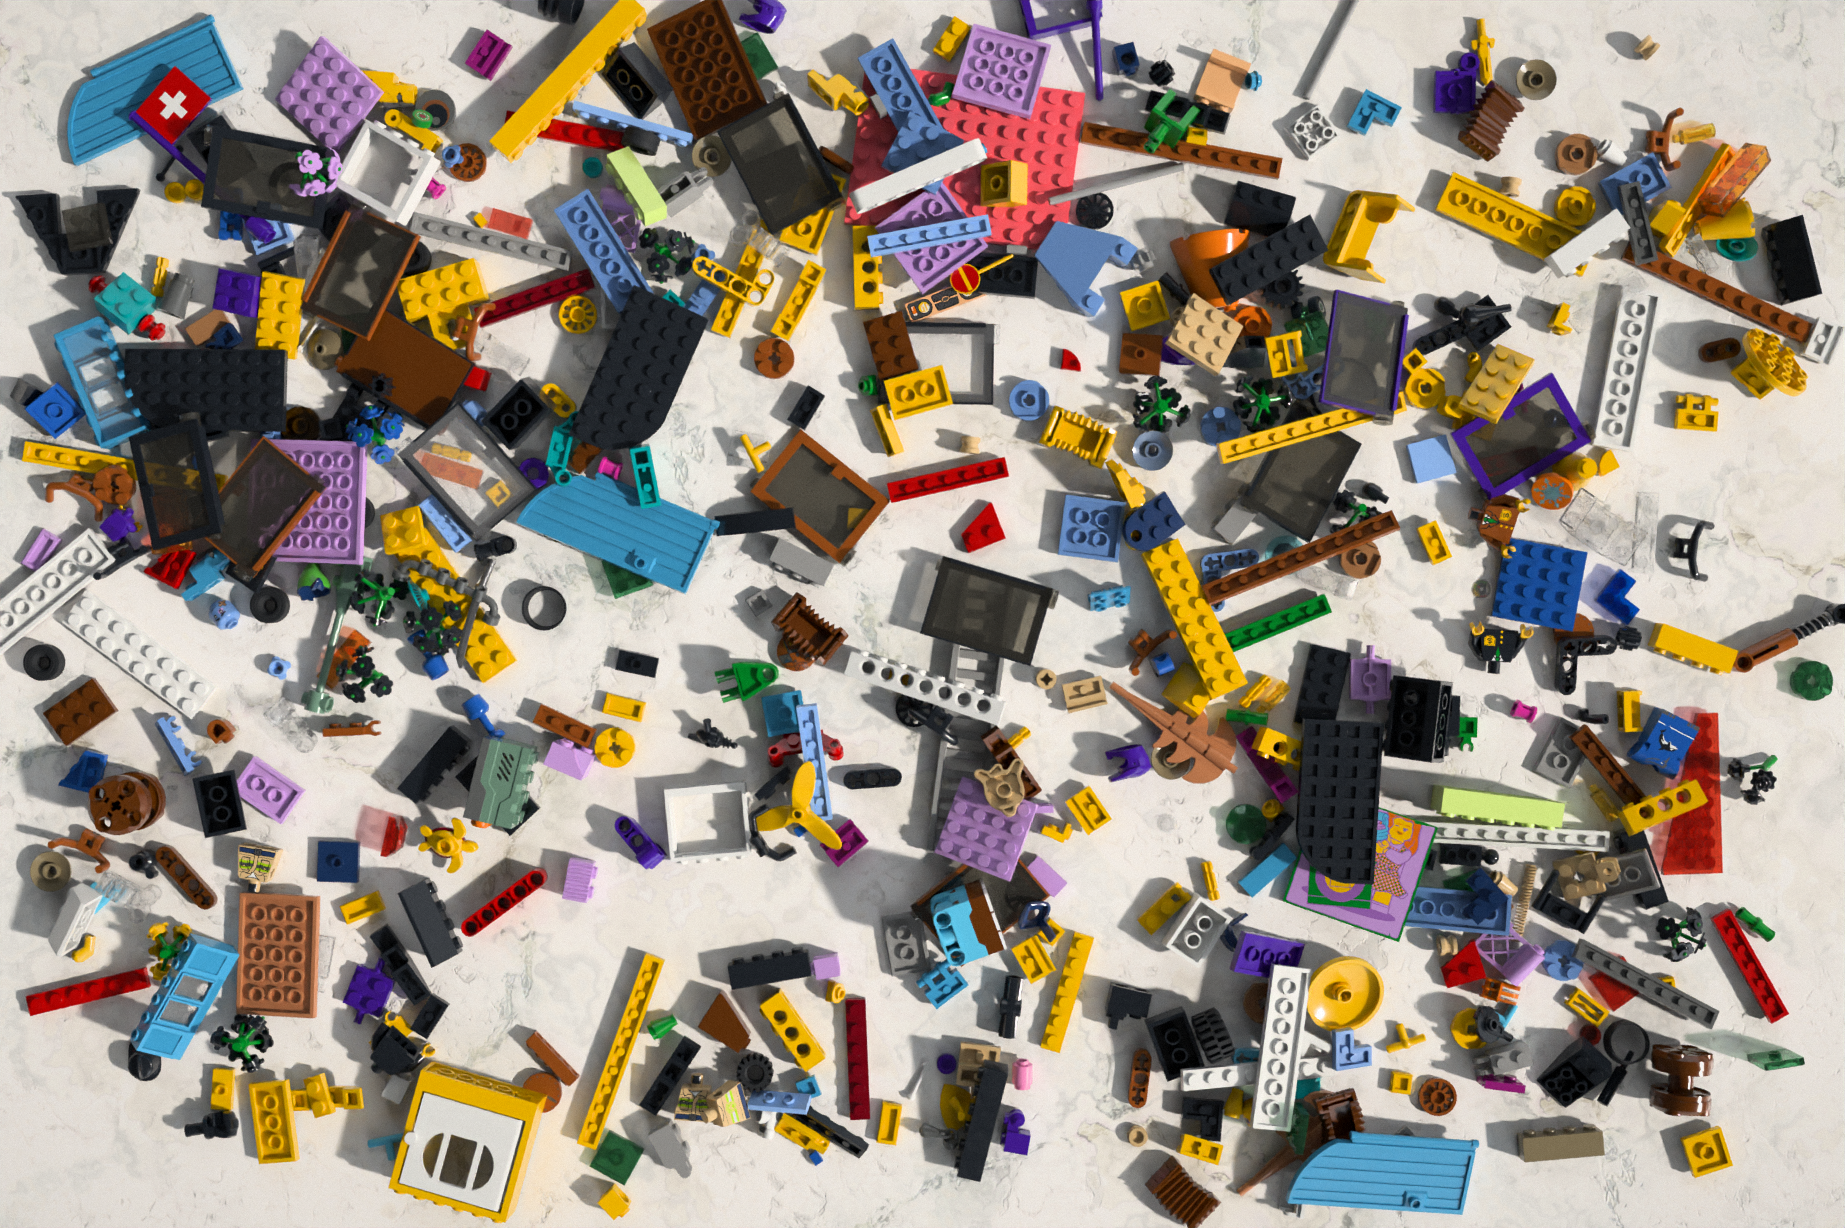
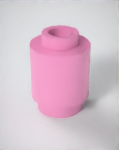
(1022, 1074)

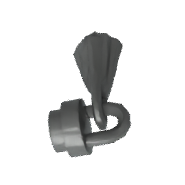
(950, 1140)

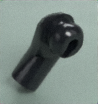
(1584, 716)

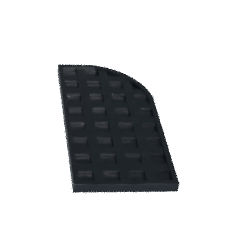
(638, 372)
(226, 386)
(1340, 797)

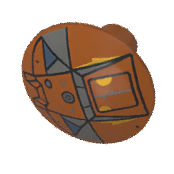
(791, 658)

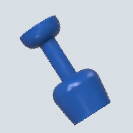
(434, 665)
(476, 708)

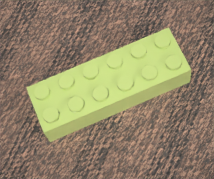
(1499, 806)

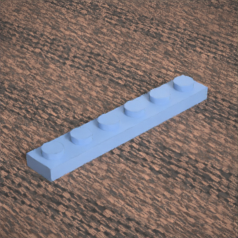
(622, 121)
(929, 235)
(813, 752)

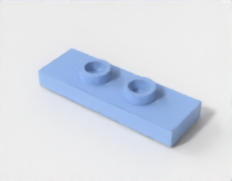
(445, 523)
(779, 1102)

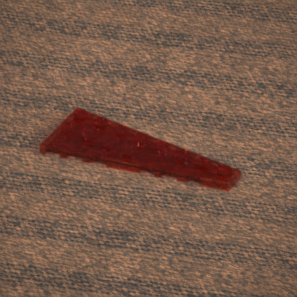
(1696, 835)

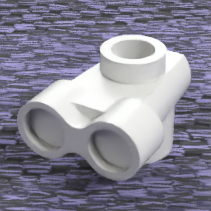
(768, 1121)

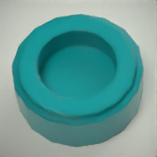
(592, 167)

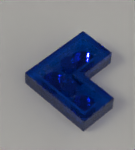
(1613, 597)

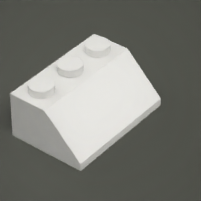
(73, 919)
(1196, 930)

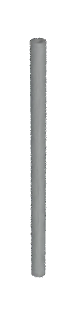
(1330, 49)
(1115, 184)

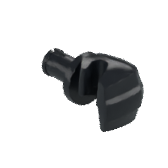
(216, 1124)

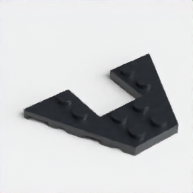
(45, 216)

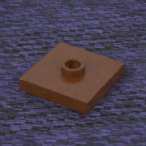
(1141, 354)

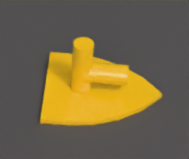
(954, 1106)

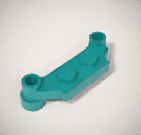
(559, 451)

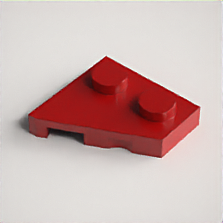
(983, 530)
(172, 567)
(1463, 967)

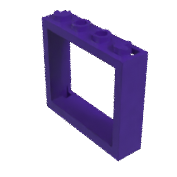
(1034, 34)

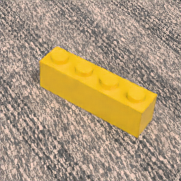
(1692, 648)

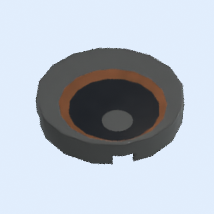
(439, 106)

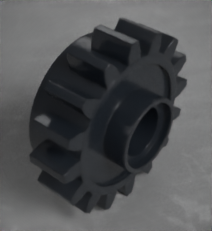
(1290, 295)

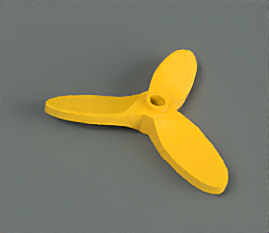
(800, 810)

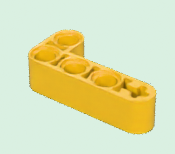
(730, 277)

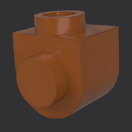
(221, 731)

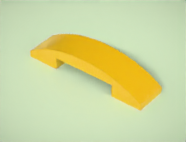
(799, 300)
(343, 1096)

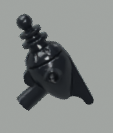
(711, 736)

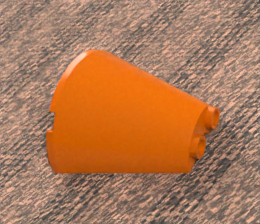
(1203, 252)

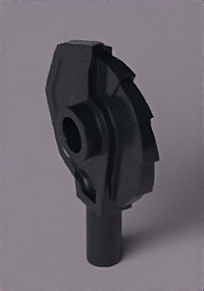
(1489, 1026)

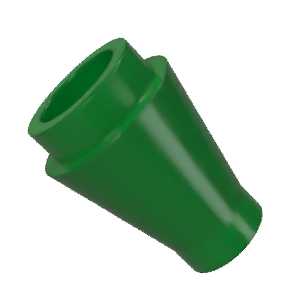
(661, 1026)

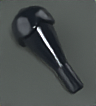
(1472, 314)

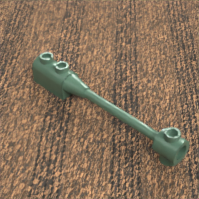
(318, 700)

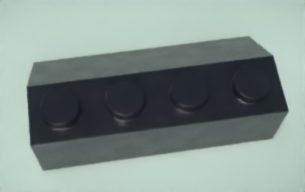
(1791, 260)
(430, 922)

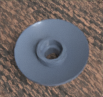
(1155, 460)

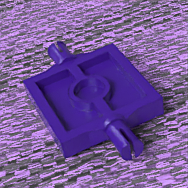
(369, 991)

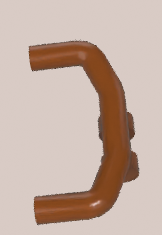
(1663, 137)
(472, 329)
(80, 487)
(1148, 648)
(81, 845)

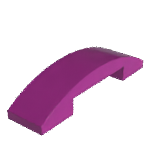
(1267, 768)

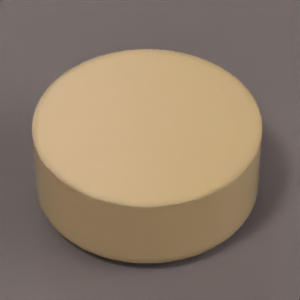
(1137, 1136)

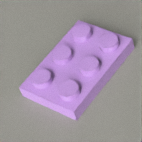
(269, 790)

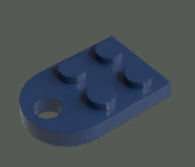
(1153, 522)

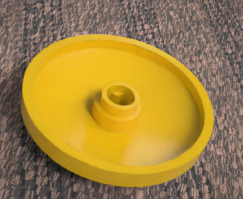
(1344, 993)

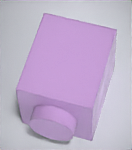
(826, 966)

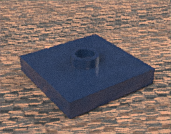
(338, 861)

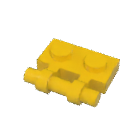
(1696, 420)

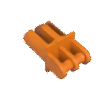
(1497, 991)

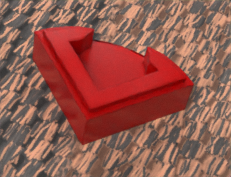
(1070, 361)

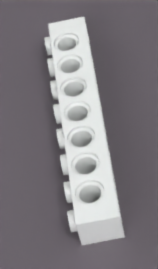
(855, 669)

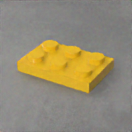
(918, 392)

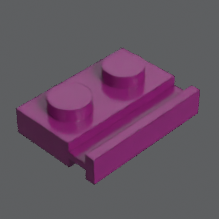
(488, 55)
(852, 841)
(1507, 1083)

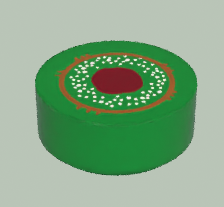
(421, 118)

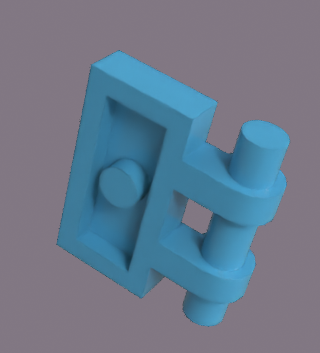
(946, 987)

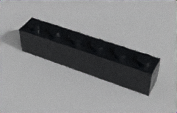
(982, 1120)

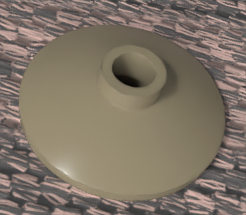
(1542, 73)
(702, 156)
(331, 349)
(1168, 771)
(42, 875)

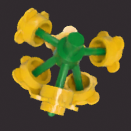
(163, 950)

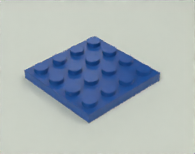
(1539, 585)

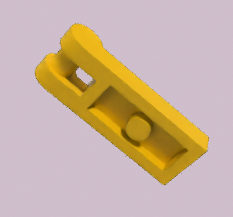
(1163, 908)

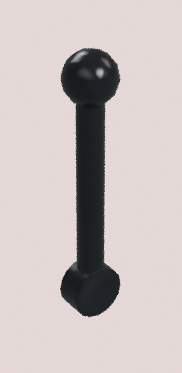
(161, 176)

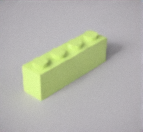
(636, 186)

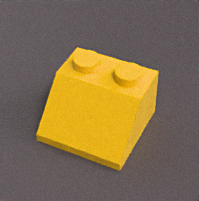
(1004, 184)
(1187, 691)

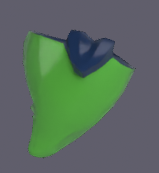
(313, 583)

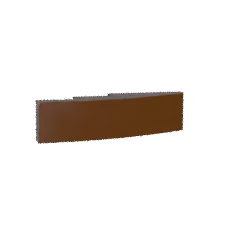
(1005, 755)

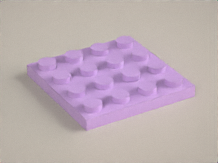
(1001, 71)
(329, 95)
(935, 263)
(983, 835)

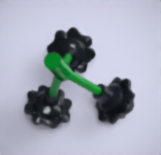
(1344, 502)
(1761, 780)

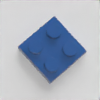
(55, 410)

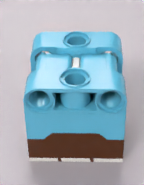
(966, 923)

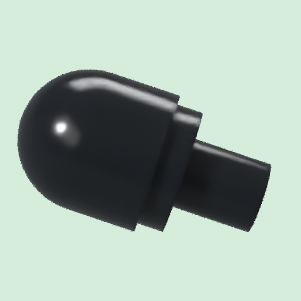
(1446, 307)
(1374, 492)

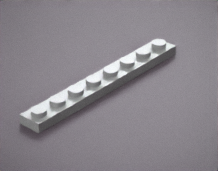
(491, 241)

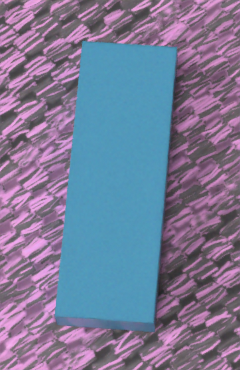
(1267, 869)

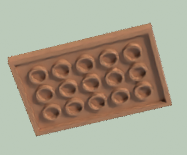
(278, 954)

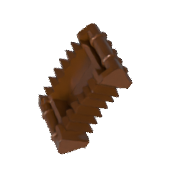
(1489, 121)
(808, 631)
(1339, 1115)
(1181, 1194)

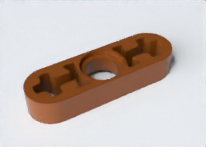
(1132, 1091)

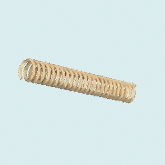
(1526, 899)

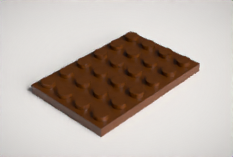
(707, 67)

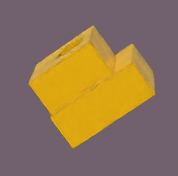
(1418, 360)

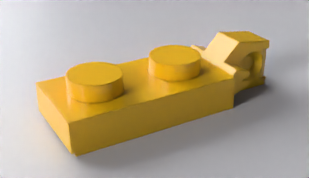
(801, 1134)

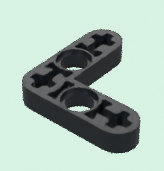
(1575, 651)

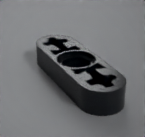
(1451, 326)
(888, 783)

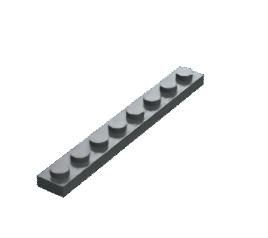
(1645, 983)

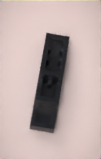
(1207, 118)
(756, 521)
(401, 964)
(670, 1075)

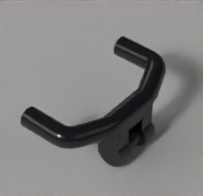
(1692, 549)
(121, 561)
(932, 725)
(759, 842)

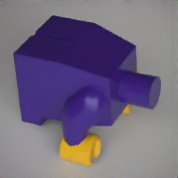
(120, 523)

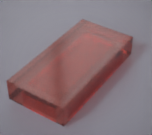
(510, 223)

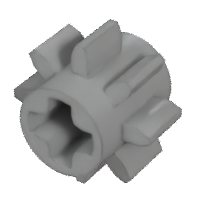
(1143, 260)

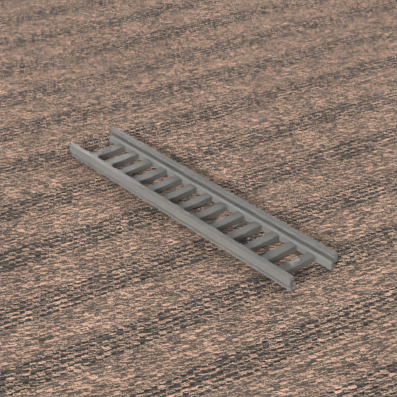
(984, 757)

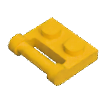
(1279, 354)

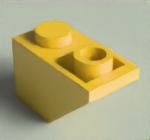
(1664, 217)

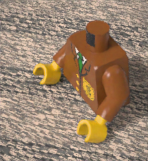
(1498, 520)

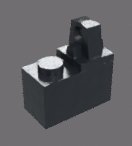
(1126, 1000)

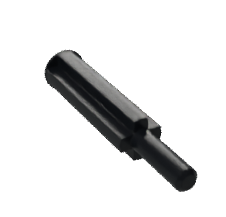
(1614, 1081)

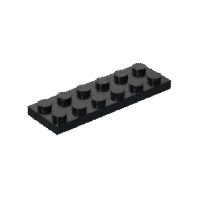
(1268, 260)

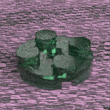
(1822, 685)

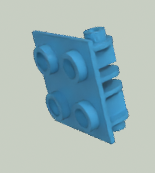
(1117, 597)

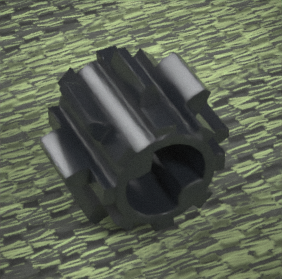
(1161, 73)
(387, 386)
(1628, 638)

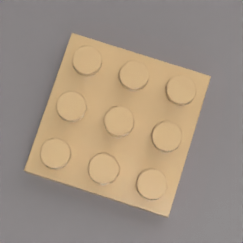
(1204, 334)

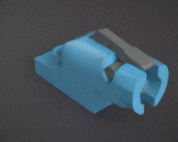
(206, 572)

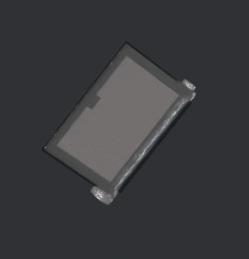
(964, 352)
(466, 471)

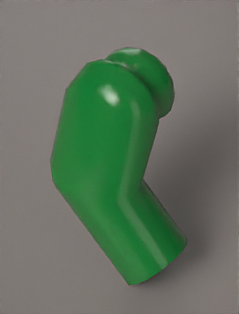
(942, 97)

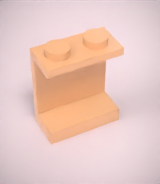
(1221, 81)

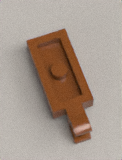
(354, 729)

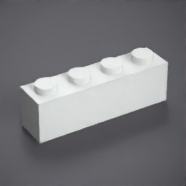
(1587, 243)

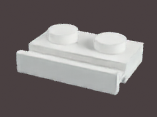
(1823, 341)

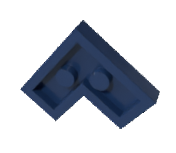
(1488, 899)

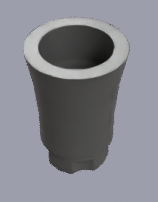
(177, 296)

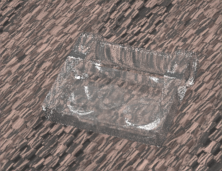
(736, 445)

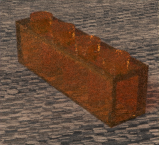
(1734, 180)

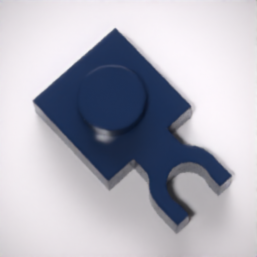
(226, 338)

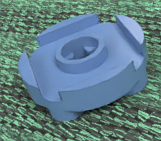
(1037, 392)
(1219, 415)
(1554, 969)

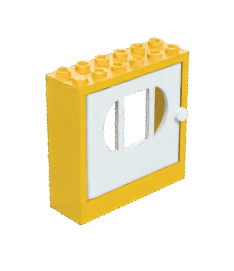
(477, 1110)

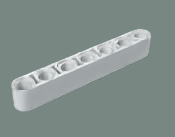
(918, 176)

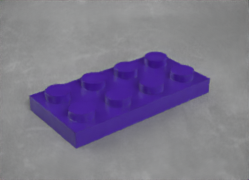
(1258, 951)

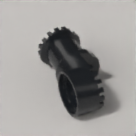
(494, 548)

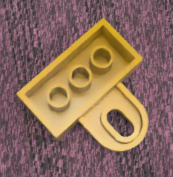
(442, 296)

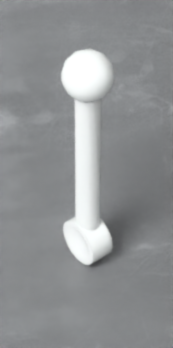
(301, 348)
(926, 1066)

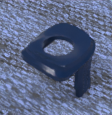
(1044, 910)
(1228, 937)

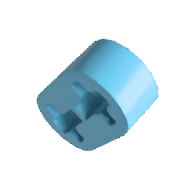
(1247, 1052)

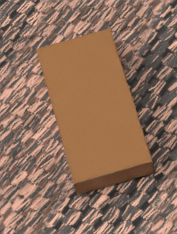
(207, 326)

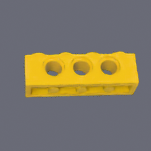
(865, 300)
(1265, 742)
(1692, 796)
(815, 1052)

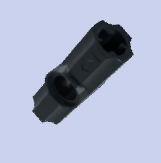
(1010, 1006)

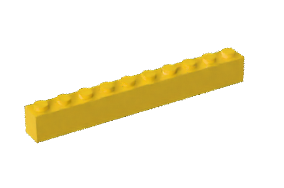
(568, 79)

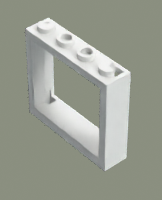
(416, 187)
(703, 856)

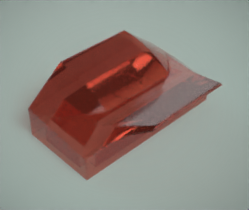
(394, 836)

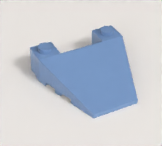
(1075, 258)

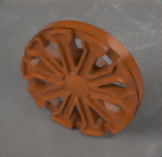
(469, 163)
(1437, 1096)

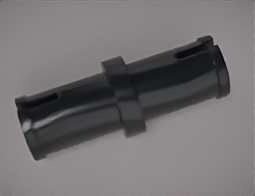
(1176, 290)

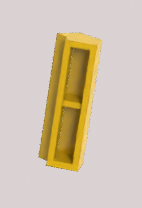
(887, 430)

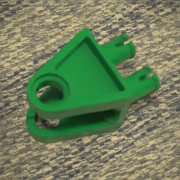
(1163, 128)
(748, 677)

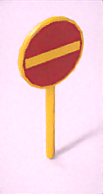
(967, 277)

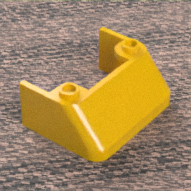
(1357, 229)

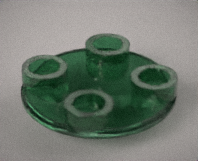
(1245, 824)

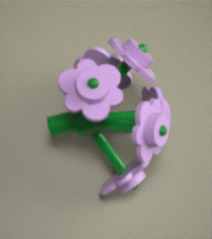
(309, 165)

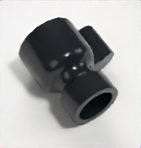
(145, 861)

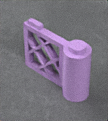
(614, 200)
(1520, 963)

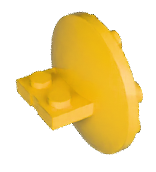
(1767, 367)

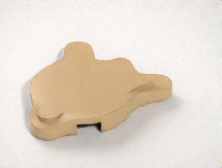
(1003, 787)

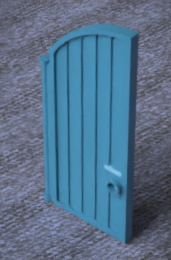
(102, 105)
(609, 524)
(1387, 1174)

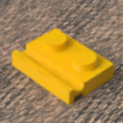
(1088, 810)
(1033, 958)

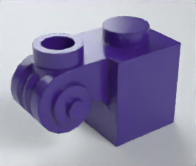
(1015, 1139)

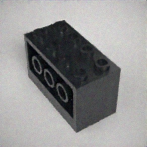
(1417, 719)

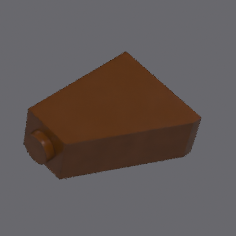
(725, 1023)

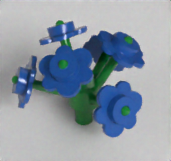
(365, 435)

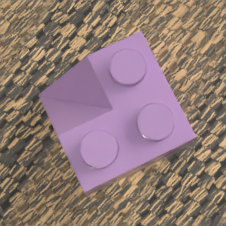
(570, 759)

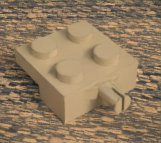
(970, 1058)

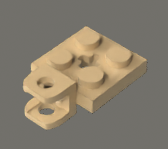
(1594, 871)

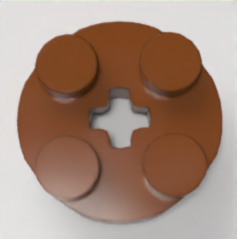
(782, 366)
(111, 495)

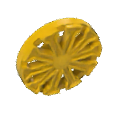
(577, 314)

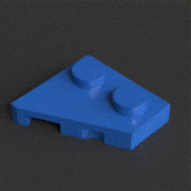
(86, 771)

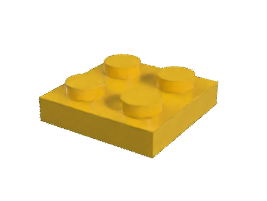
(1144, 306)
(403, 530)
(1706, 1151)

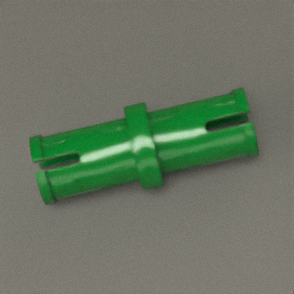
(1247, 717)
(1755, 924)

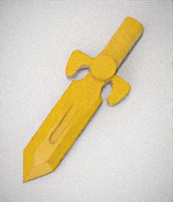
(1483, 52)

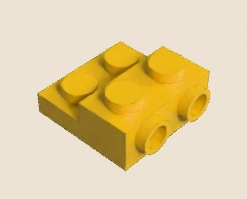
(1127, 486)

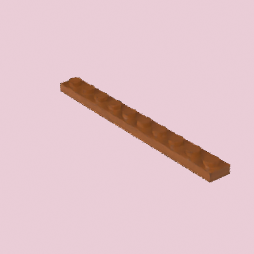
(1185, 152)
(1724, 295)
(1301, 557)

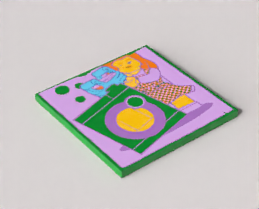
(1377, 908)

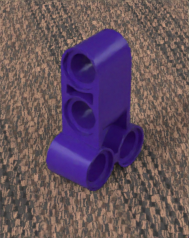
(648, 853)

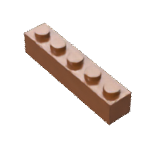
(552, 1059)

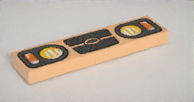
(937, 303)

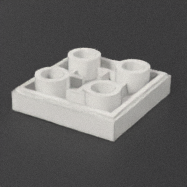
(1312, 132)

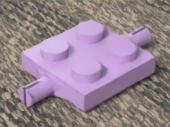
(1369, 679)

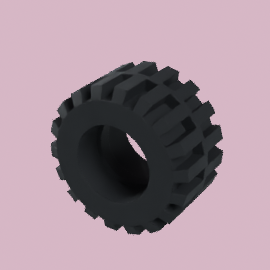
(1213, 1035)

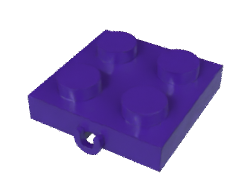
(1454, 91)

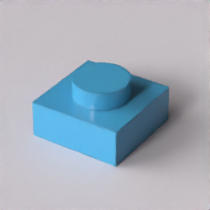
(808, 1086)

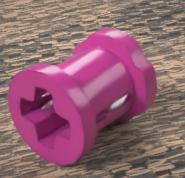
(435, 188)
(610, 468)
(1523, 711)

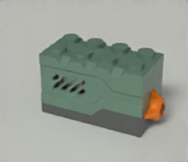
(500, 782)

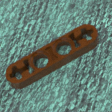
(183, 880)

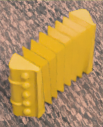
(1078, 435)

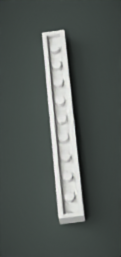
(1521, 836)

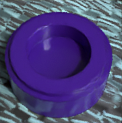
(1468, 62)
(946, 1063)

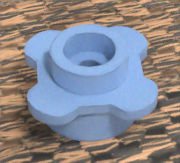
(273, 667)

